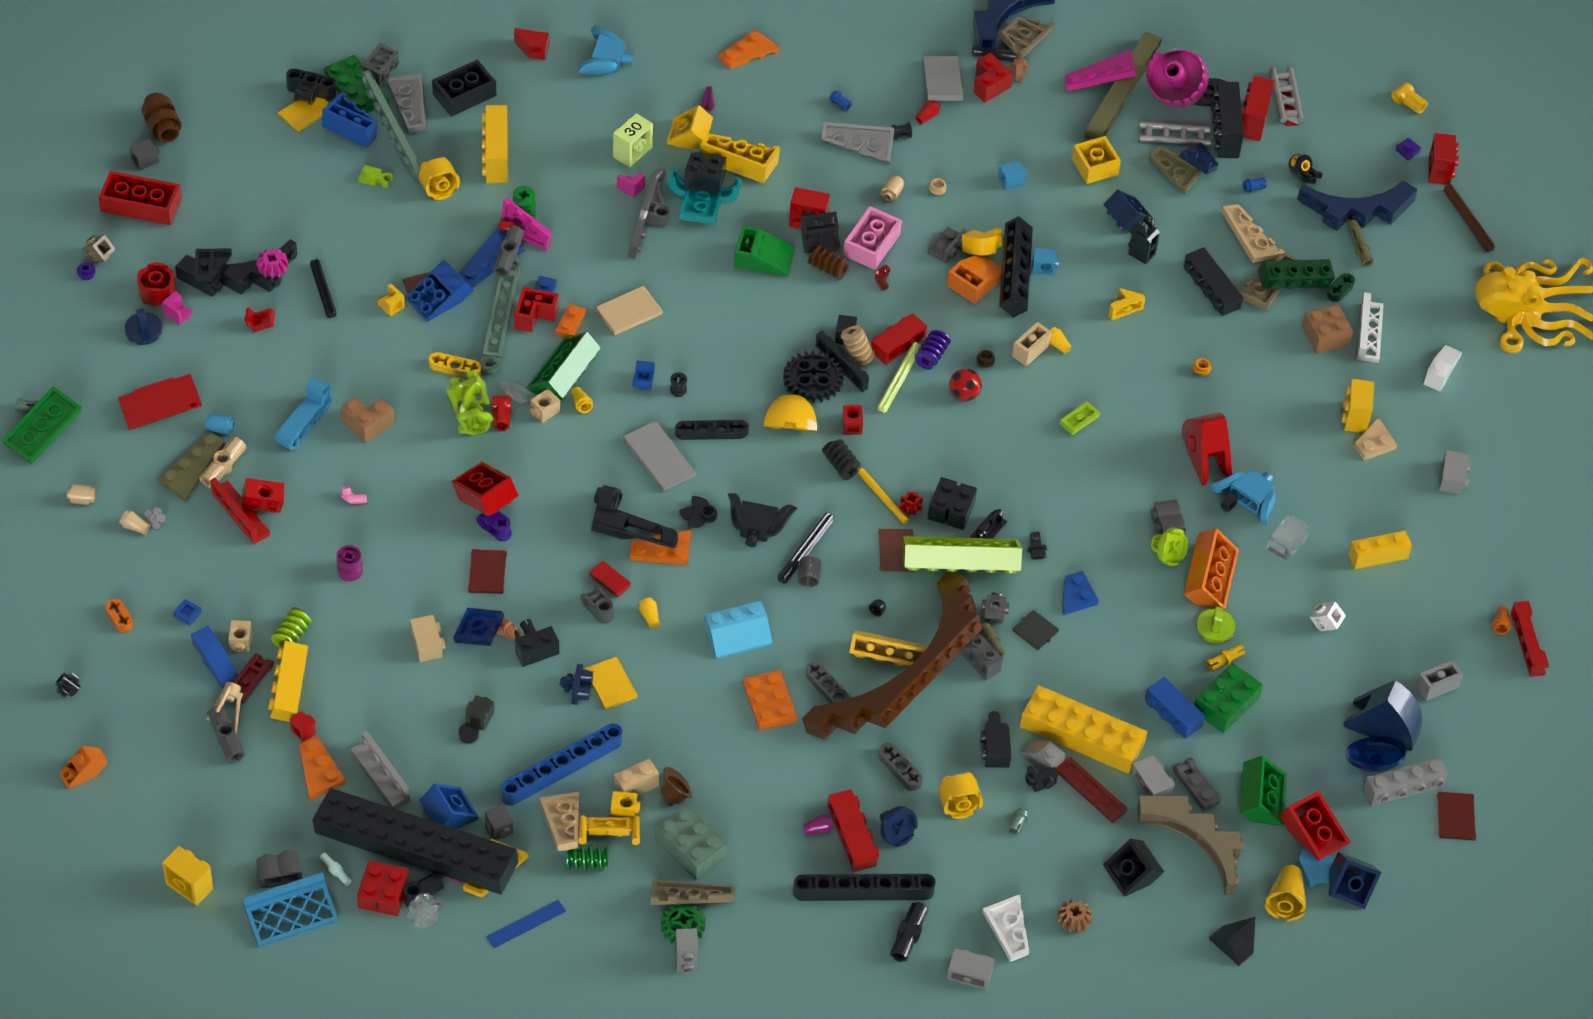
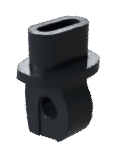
(1036, 549)

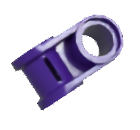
(496, 525)

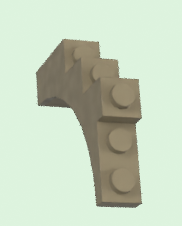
(1177, 815)

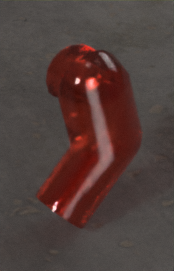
(881, 276)

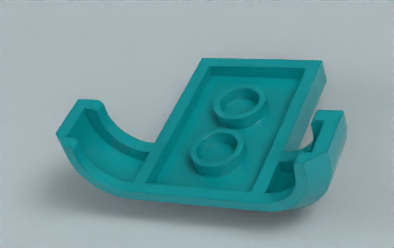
(701, 205)

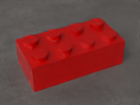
(140, 197)

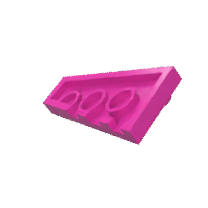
(1104, 71)

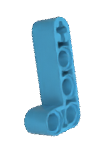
(306, 415)

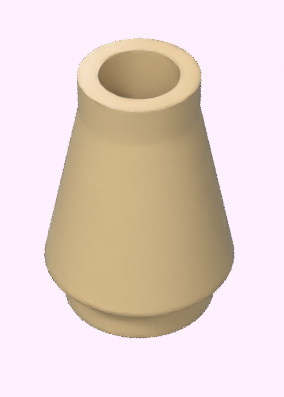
(133, 522)

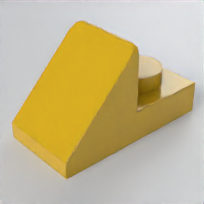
(1126, 303)

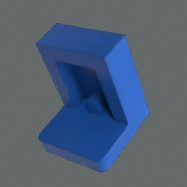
(644, 375)

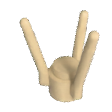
(229, 693)

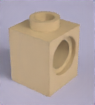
(545, 405)
(240, 629)

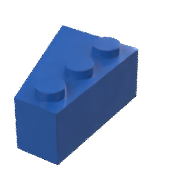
(349, 121)

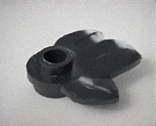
(698, 512)

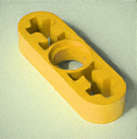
(450, 359)

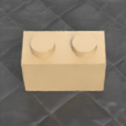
(1031, 344)
(426, 638)
(637, 778)

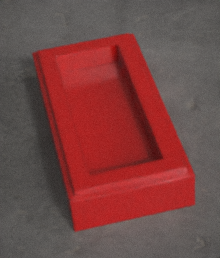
(610, 579)

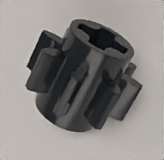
(68, 684)

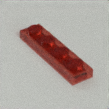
(1091, 789)

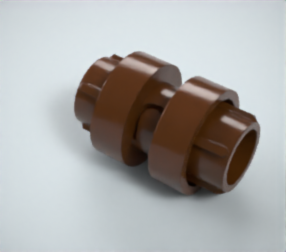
(161, 117)

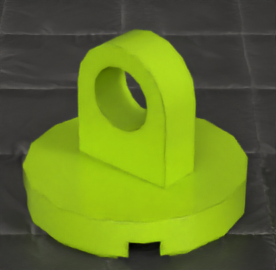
(1170, 546)
(1215, 625)

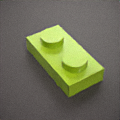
(1079, 418)

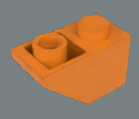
(83, 766)

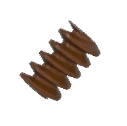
(828, 263)

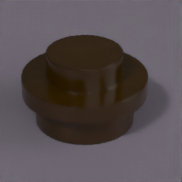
(985, 358)

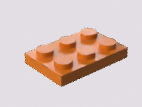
(769, 700)

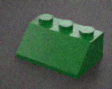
(1263, 791)

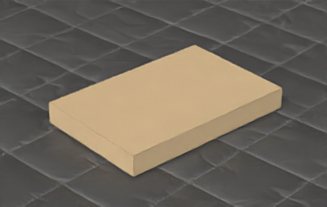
(629, 310)

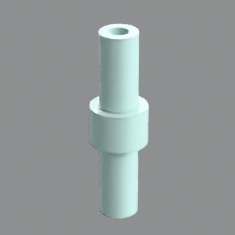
(335, 869)

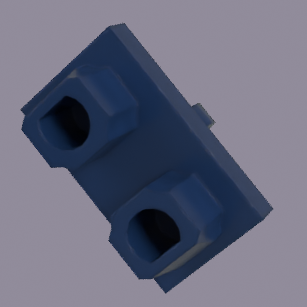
(578, 692)

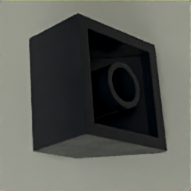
(1133, 867)

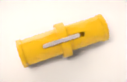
(1225, 657)

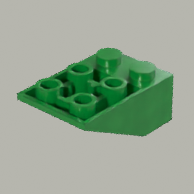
(762, 252)

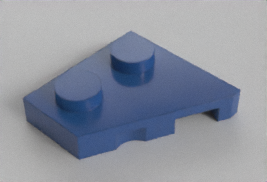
(1078, 593)

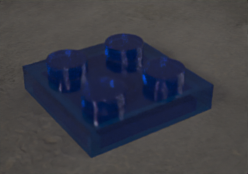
(478, 626)

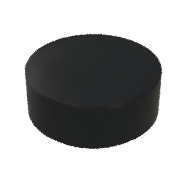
(1229, 502)
(468, 733)

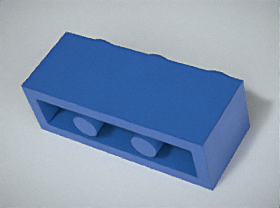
(1174, 707)

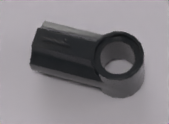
(429, 884)

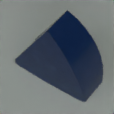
(1387, 713)

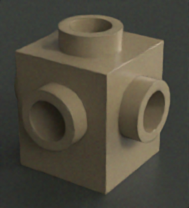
(98, 248)

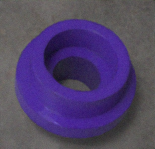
(86, 271)

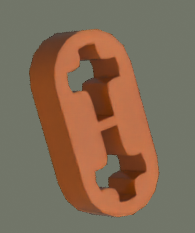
(122, 614)

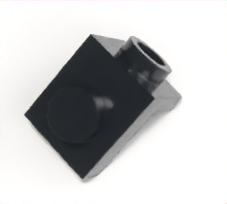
(1041, 780)

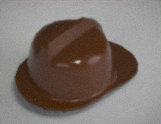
(674, 787)

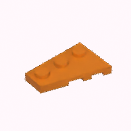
(748, 48)
(319, 768)

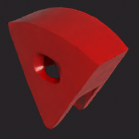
(1207, 437)

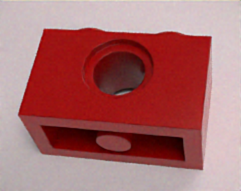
(263, 495)

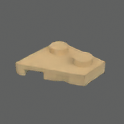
(1375, 441)

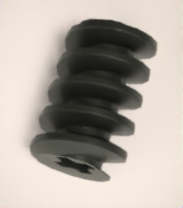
(841, 458)

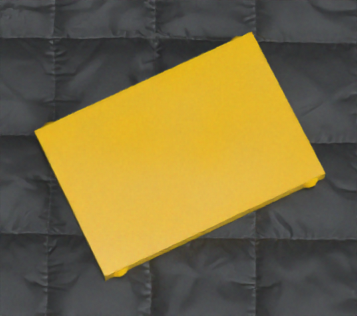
(302, 114)
(611, 683)

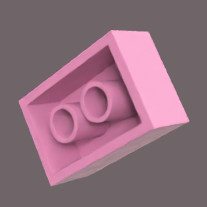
(872, 238)

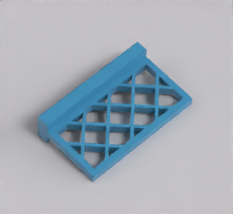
(285, 893)

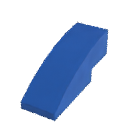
(214, 656)

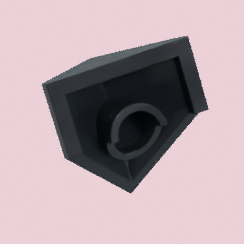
(1236, 939)

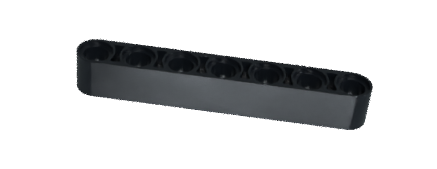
(855, 892)

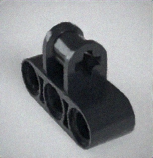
(310, 85)

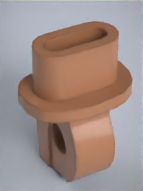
(1019, 66)
(508, 630)

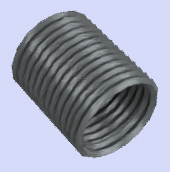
(809, 571)

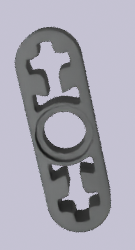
(901, 775)

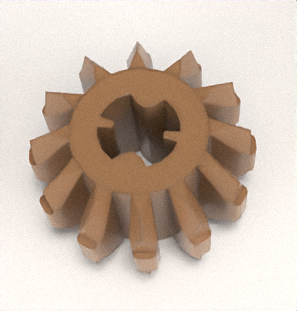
(1074, 916)

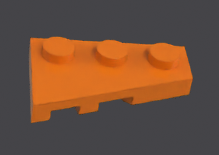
(651, 552)

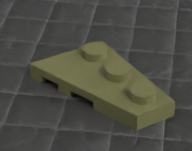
(1175, 168)

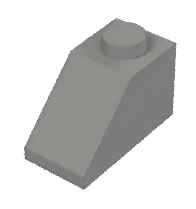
(1043, 754)

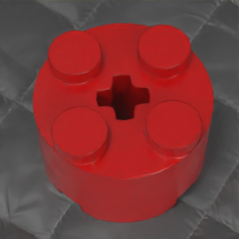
(155, 283)

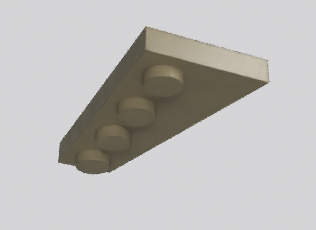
(690, 893)

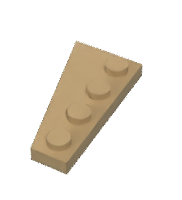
(562, 819)

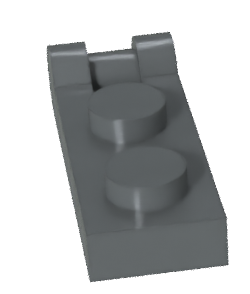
(1196, 784)

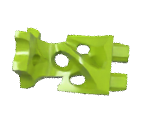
(474, 420)

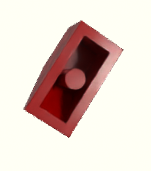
(532, 43)

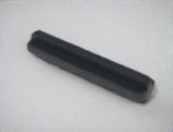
(999, 53)

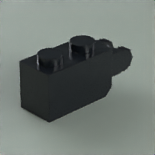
(1144, 240)
(996, 742)

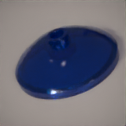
(1375, 754)

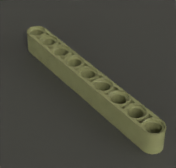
(1123, 88)

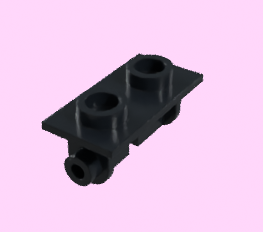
(990, 526)

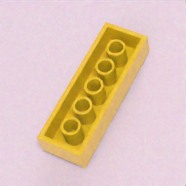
(1083, 729)

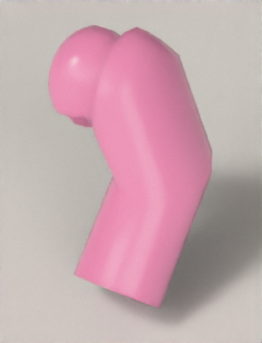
(351, 498)

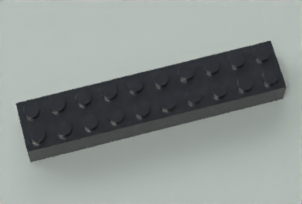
(415, 841)

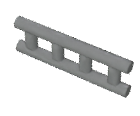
(1295, 99)
(1166, 127)

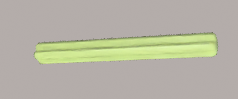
(898, 378)

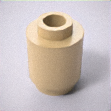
(892, 188)
(81, 494)

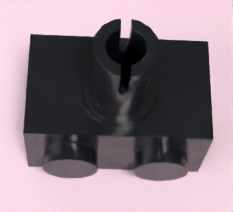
(535, 644)

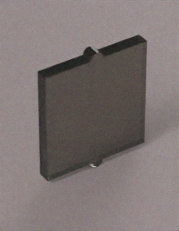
(1035, 630)

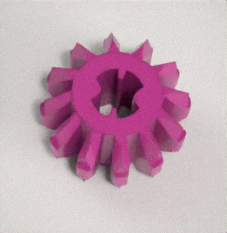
(272, 263)

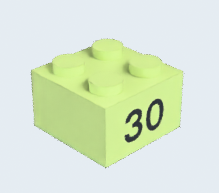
(632, 140)

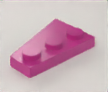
(533, 230)

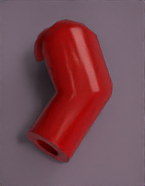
(504, 225)

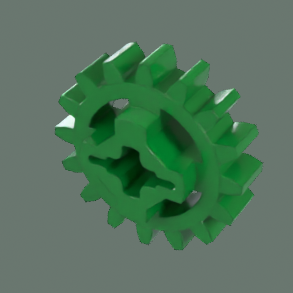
(682, 918)

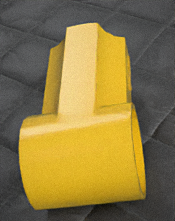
(1406, 94)

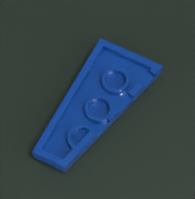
(483, 261)

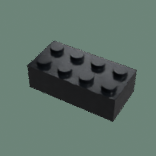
(1227, 119)

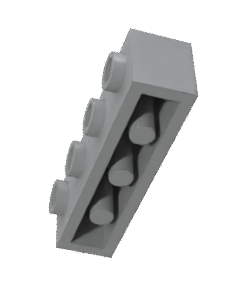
(1405, 781)

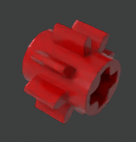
(911, 503)

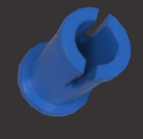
(840, 100)
(1254, 184)

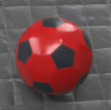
(965, 384)

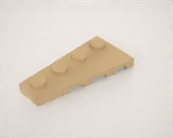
(1249, 235)

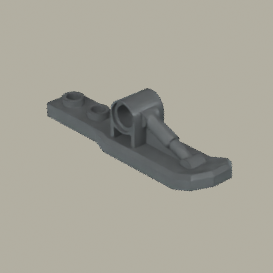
(652, 213)

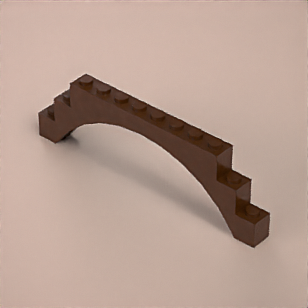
(887, 701)

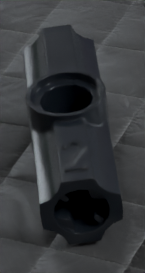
(909, 931)

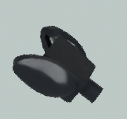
(756, 520)

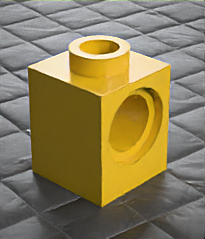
(622, 799)

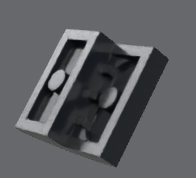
(820, 230)

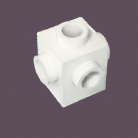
(1327, 616)

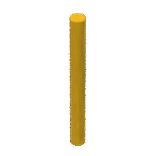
(883, 496)

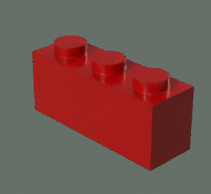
(898, 338)

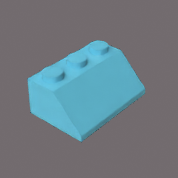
(738, 629)

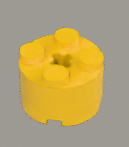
(438, 178)
(960, 795)

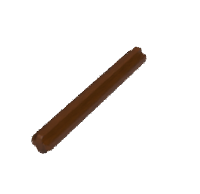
(1469, 218)

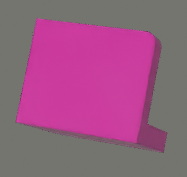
(631, 185)
(175, 310)

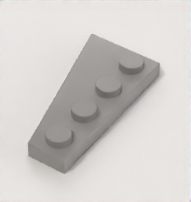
(862, 139)

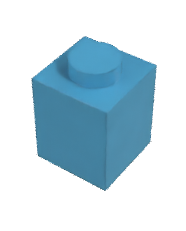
(1012, 175)

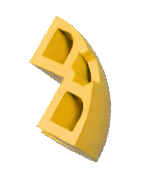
(791, 413)

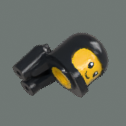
(1302, 166)

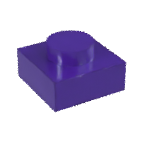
(1408, 149)

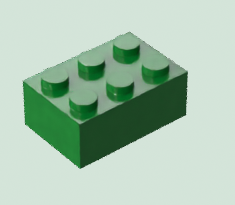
(1228, 697)

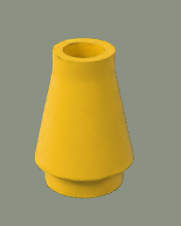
(1059, 341)
(582, 401)
(649, 611)

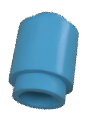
(220, 423)

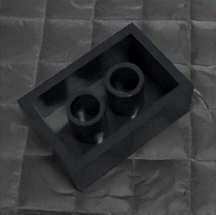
(464, 87)

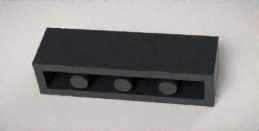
(1213, 281)

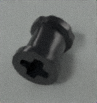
(902, 131)
(682, 381)

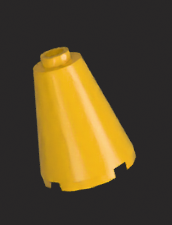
(1287, 895)

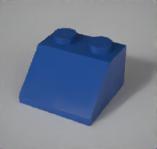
(448, 806)

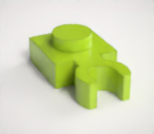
(373, 175)

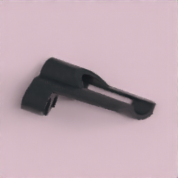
(612, 522)

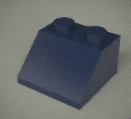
(1125, 209)
(1352, 880)

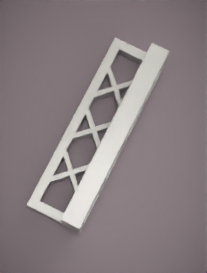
(1365, 330)

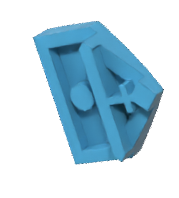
(1315, 870)

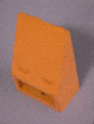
(974, 277)

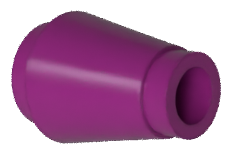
(818, 825)

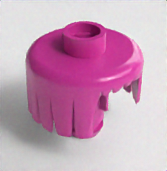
(1177, 77)

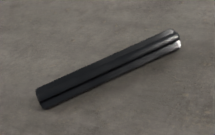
(323, 288)

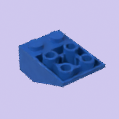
(430, 294)

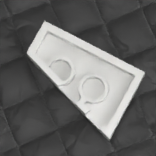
(1008, 926)

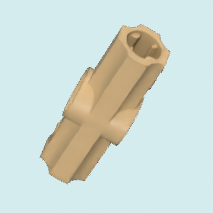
(223, 461)

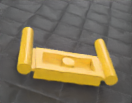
(609, 826)

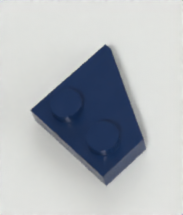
(1200, 158)

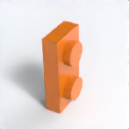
(570, 321)

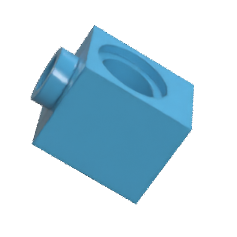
(1044, 261)

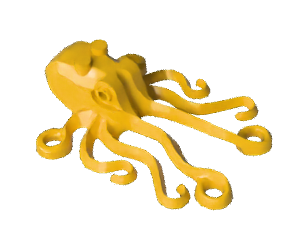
(1519, 299)

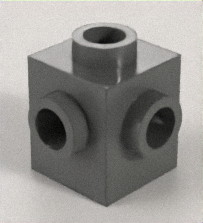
(991, 613)

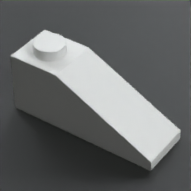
(1441, 367)

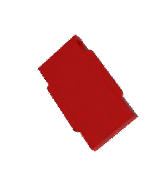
(159, 401)

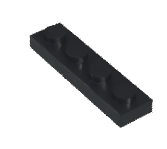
(850, 368)

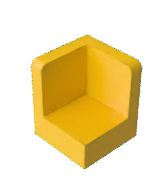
(392, 302)

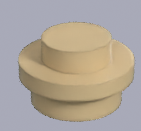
(937, 186)

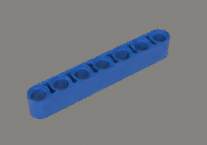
(556, 772)

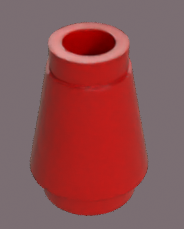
(928, 111)

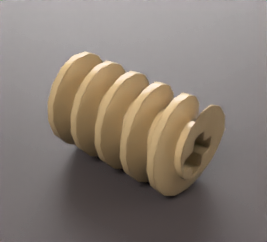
(858, 345)

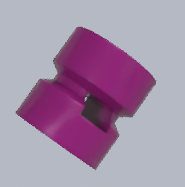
(349, 563)

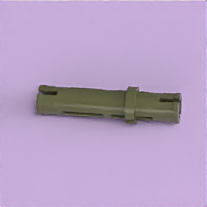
(1362, 249)

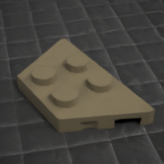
(1024, 35)

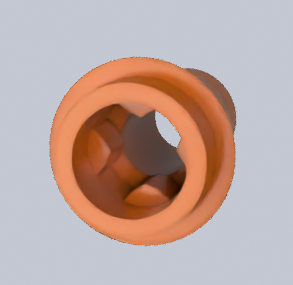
(1501, 622)

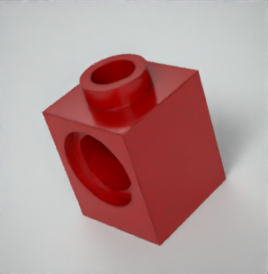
(852, 419)

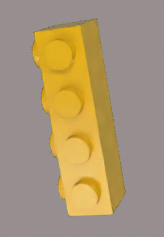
(885, 648)
(288, 681)

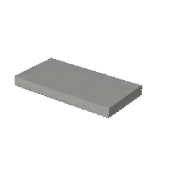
(942, 78)
(659, 456)

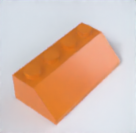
(1211, 570)

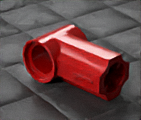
(501, 412)

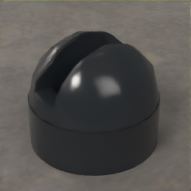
(877, 607)

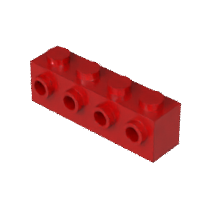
(852, 830)

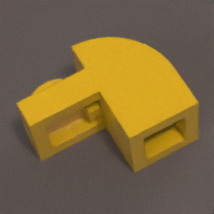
(982, 243)

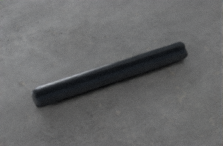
(805, 547)

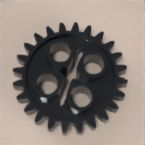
(813, 376)

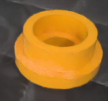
(1202, 367)

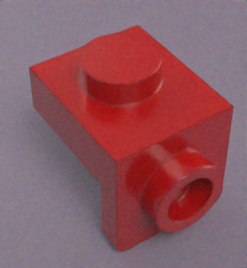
(259, 320)

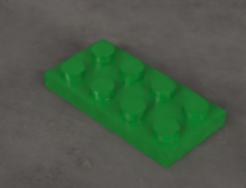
(349, 81)
(42, 425)

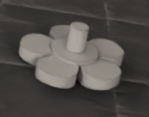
(155, 517)

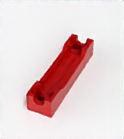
(1534, 657)

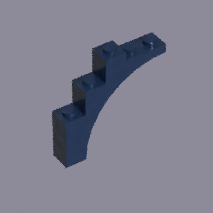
(988, 22)
(1339, 210)

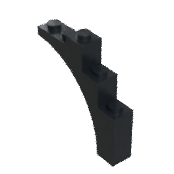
(234, 276)

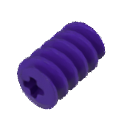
(932, 349)

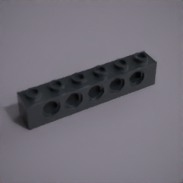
(1016, 266)

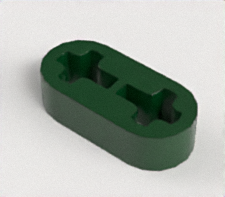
(1349, 281)

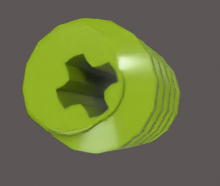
(291, 627)

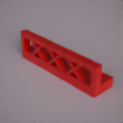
(244, 517)

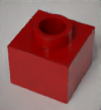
(303, 726)

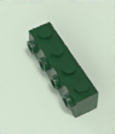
(1296, 274)

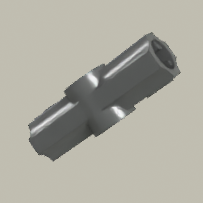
(508, 251)
(229, 742)

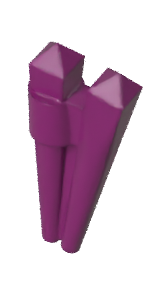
(708, 101)

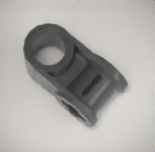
(598, 605)

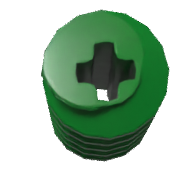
(525, 199)
(587, 857)

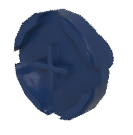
(143, 327)
(898, 825)

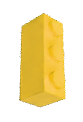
(1379, 549)

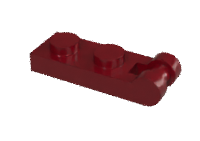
(252, 675)

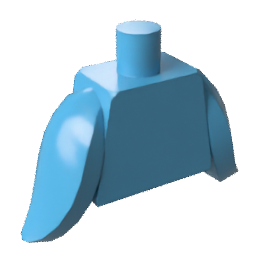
(607, 55)
(1252, 490)

